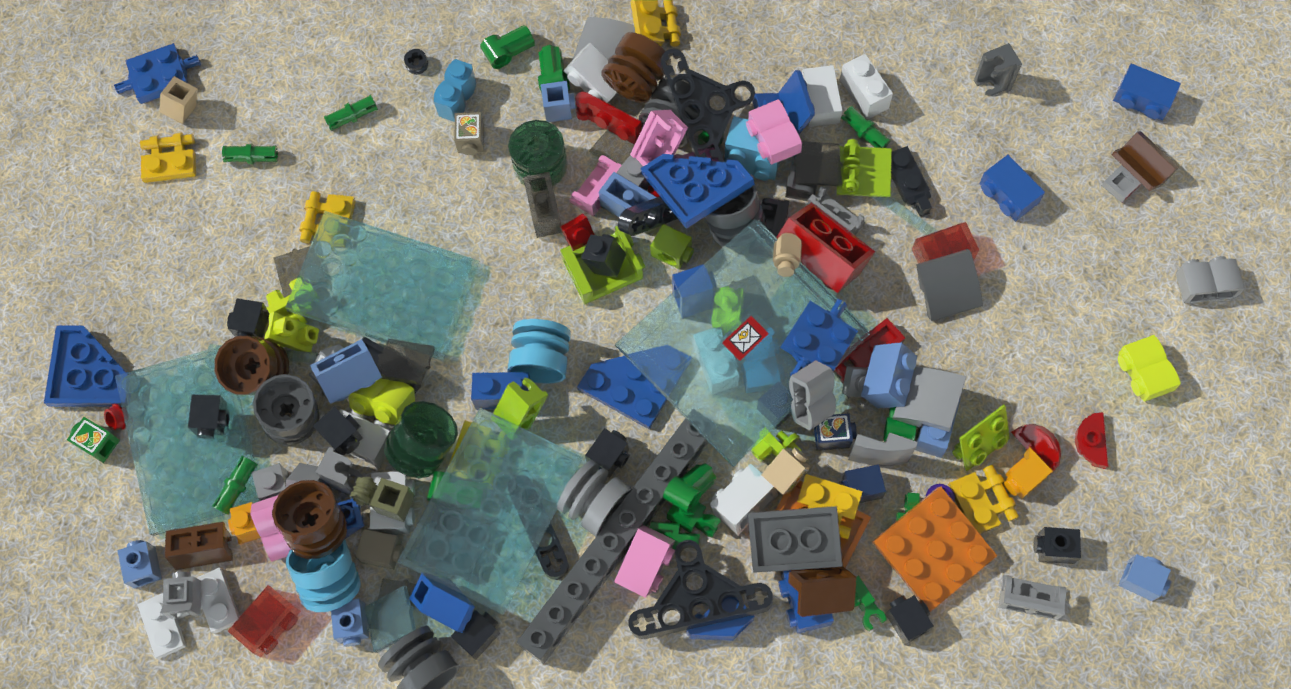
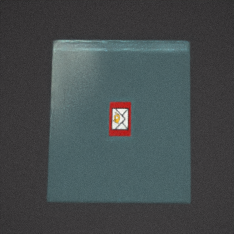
(720, 341)

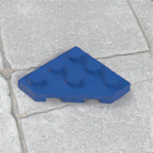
(696, 184)
(81, 371)
(623, 389)

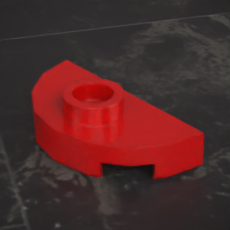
(1091, 440)
(1041, 442)

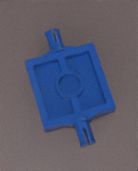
(153, 72)
(819, 336)

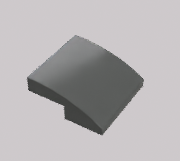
(949, 285)

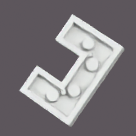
(216, 603)

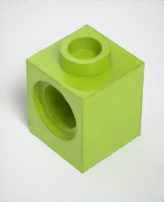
(672, 247)

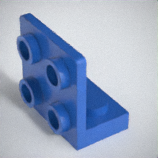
(794, 99)

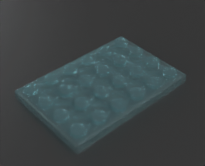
(382, 284)
(173, 467)
(490, 511)

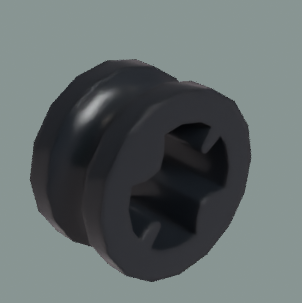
(409, 60)

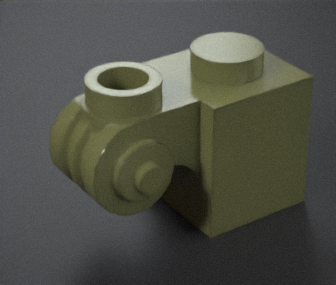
(385, 498)

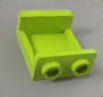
(594, 286)

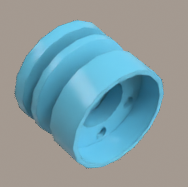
(540, 350)
(326, 581)

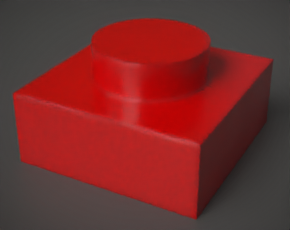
(577, 231)

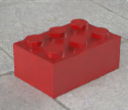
(828, 247)

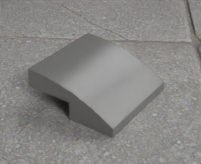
(603, 35)
(931, 398)
(894, 451)

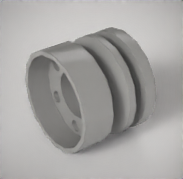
(589, 494)

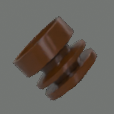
(635, 67)
(238, 362)
(309, 519)

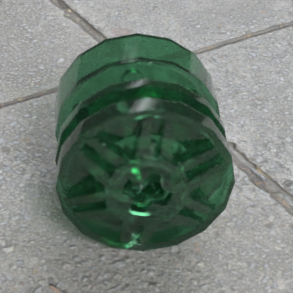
(548, 158)
(420, 439)

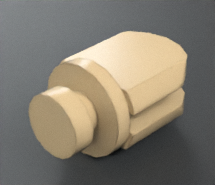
(787, 254)

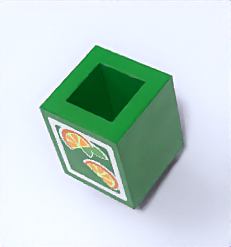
(93, 439)

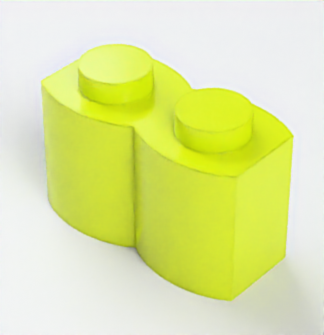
(1148, 368)
(383, 400)

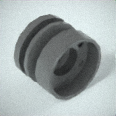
(663, 100)
(735, 216)
(281, 395)
(416, 663)

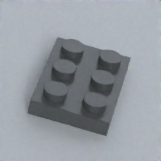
(795, 539)

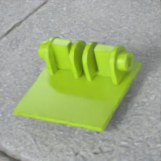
(865, 170)
(983, 439)

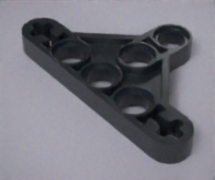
(700, 93)
(683, 600)

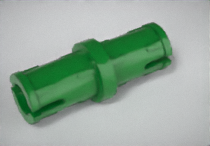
(350, 112)
(865, 128)
(250, 153)
(235, 485)

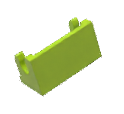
(519, 405)

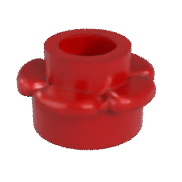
(114, 417)

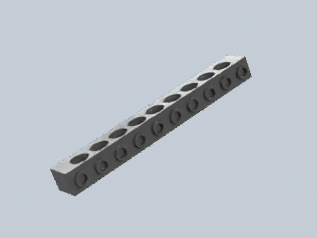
(611, 544)

